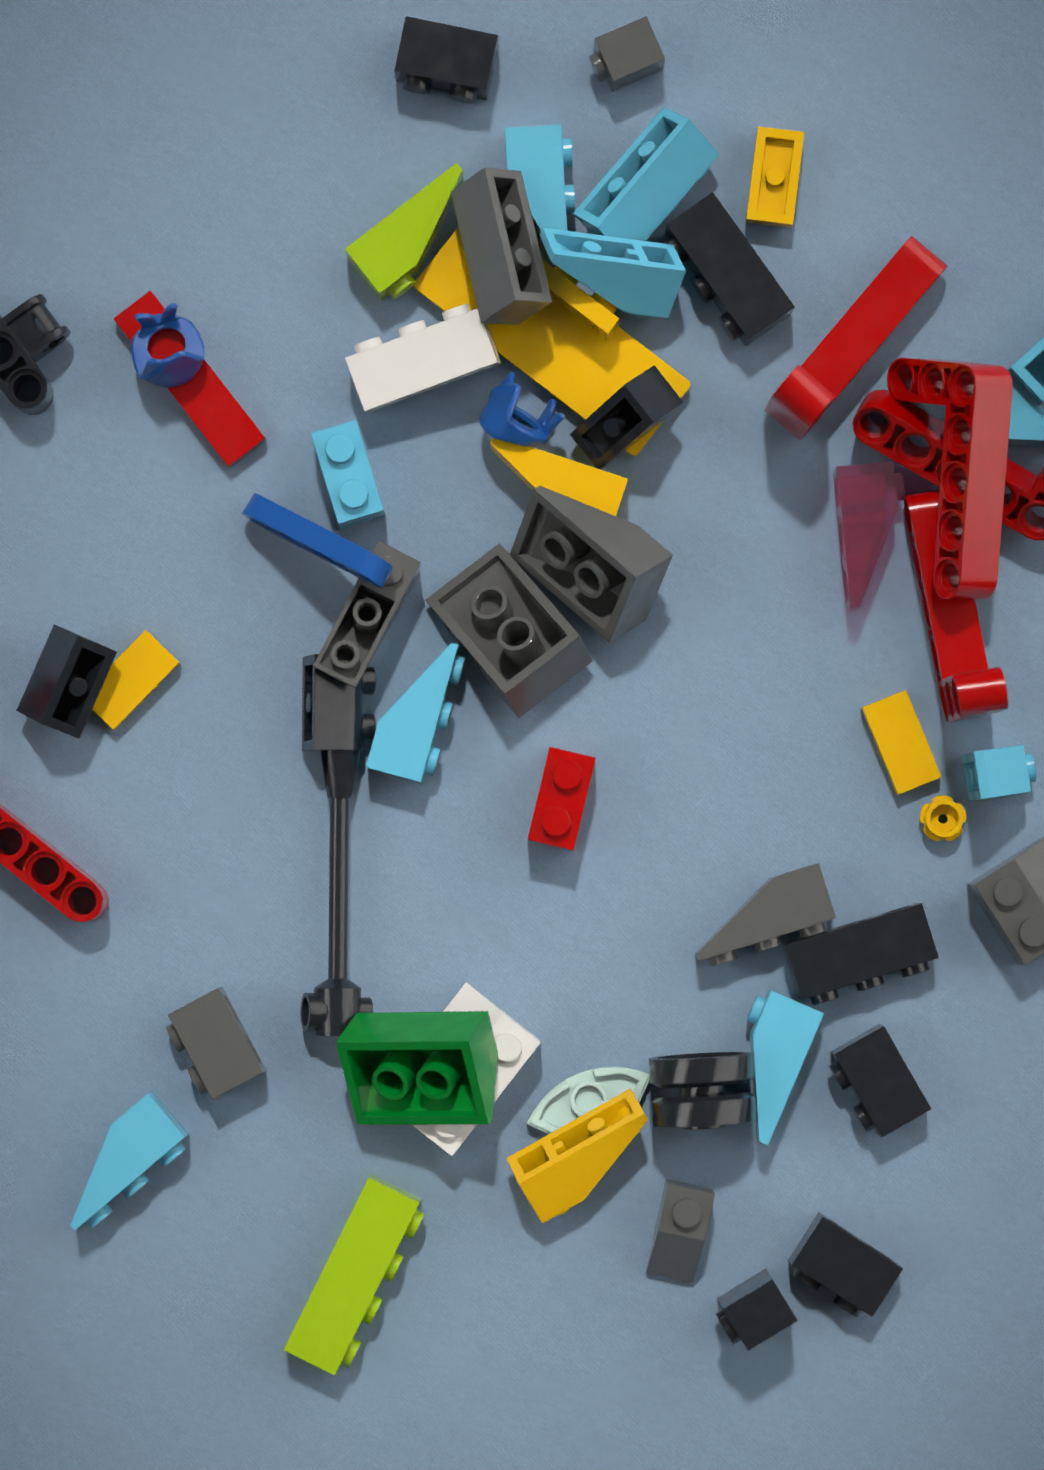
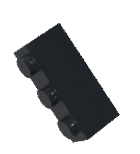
(728, 270)
(861, 953)

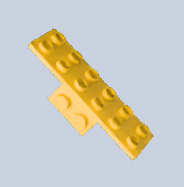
(566, 347)

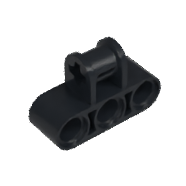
(29, 347)

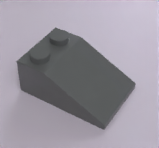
(591, 561)
(510, 630)
(1015, 901)

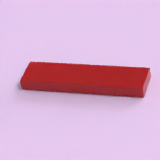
(202, 397)

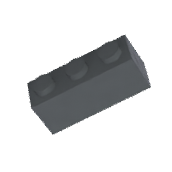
(501, 246)

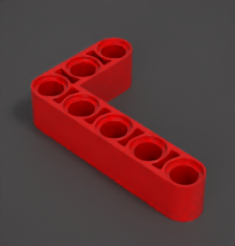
(855, 338)
(894, 442)
(971, 466)
(953, 627)
(70, 877)

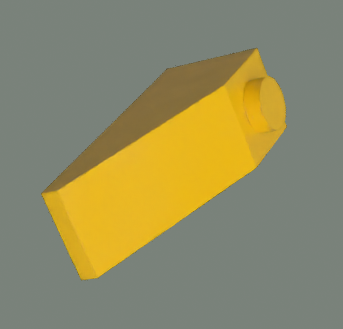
(563, 475)
(574, 1158)

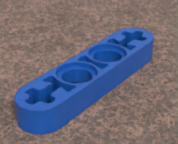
(318, 540)

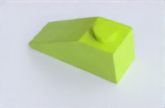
(398, 244)

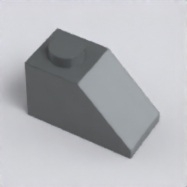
(680, 1230)

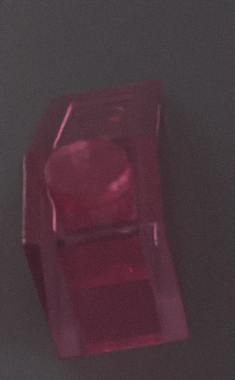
(865, 511)

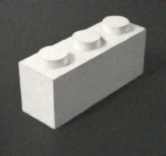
(422, 358)

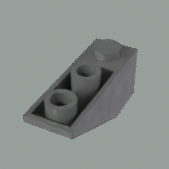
(367, 619)
(778, 907)

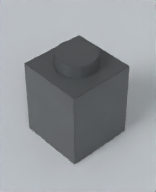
(627, 54)

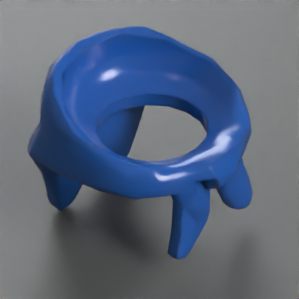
(174, 369)
(503, 418)

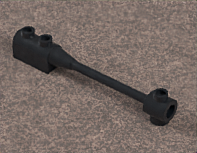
(337, 728)

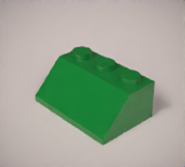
(420, 1067)

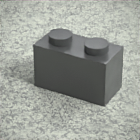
(215, 1043)

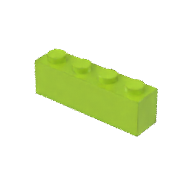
(353, 1274)

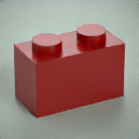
(561, 798)

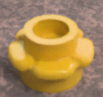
(955, 818)

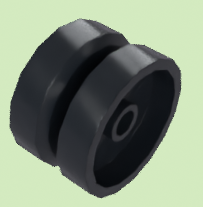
(702, 1094)

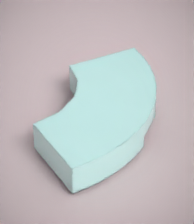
(584, 1093)

